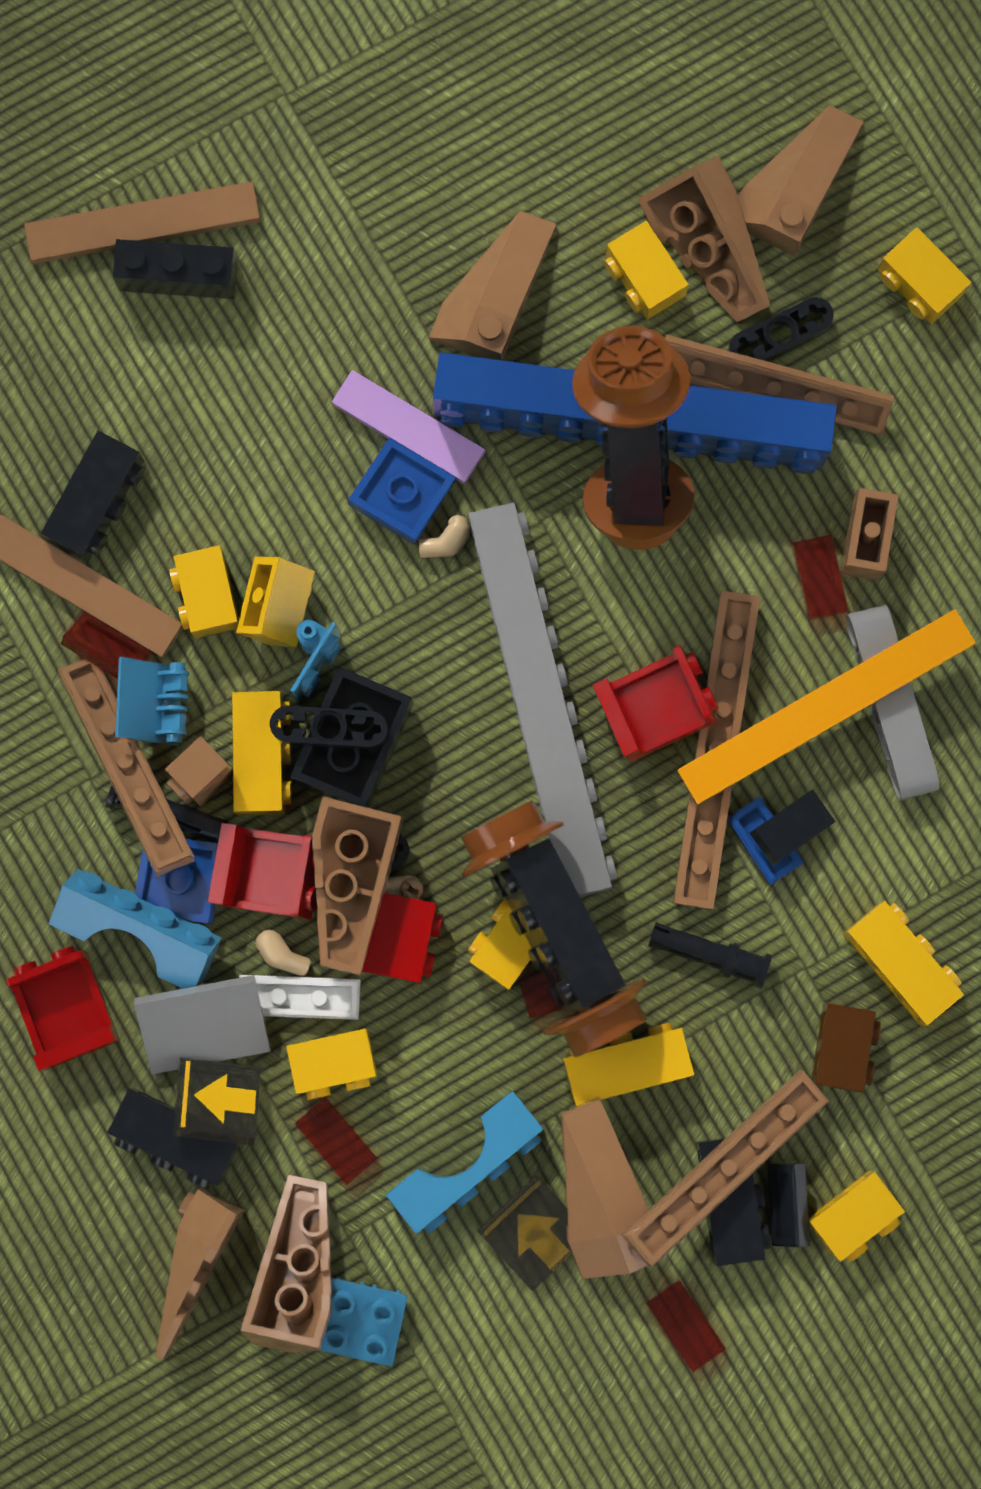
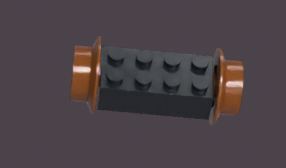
(631, 388)
(557, 929)

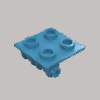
(323, 646)
(150, 701)
(364, 1322)

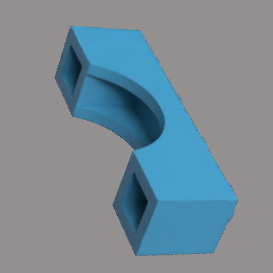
(179, 947)
(425, 1196)

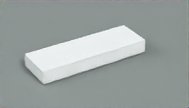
(309, 997)

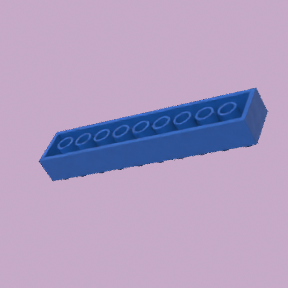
(707, 423)

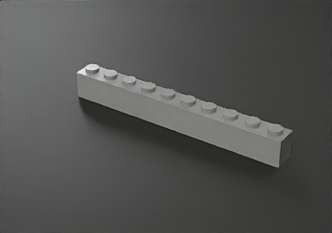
(539, 697)

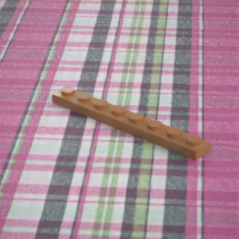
(728, 682)

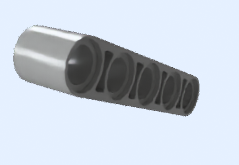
(897, 714)

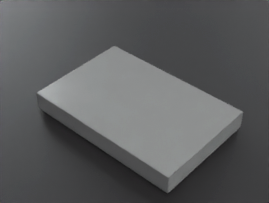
(202, 1023)

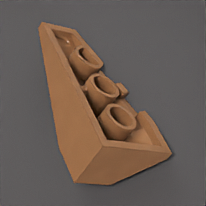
(793, 185)
(707, 228)
(491, 297)
(352, 868)
(599, 1194)
(199, 1244)
(294, 1279)

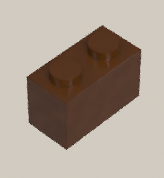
(845, 1048)

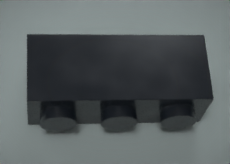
(175, 269)
(94, 497)
(148, 1125)
(735, 1222)

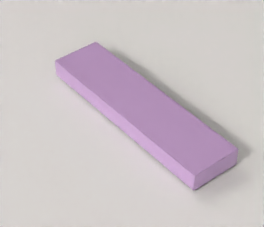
(408, 426)

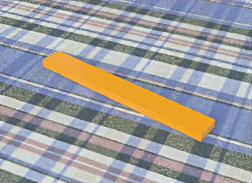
(826, 707)

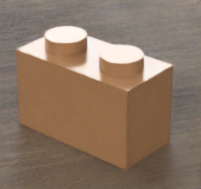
(869, 534)
(198, 773)

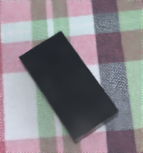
(792, 827)
(788, 1204)

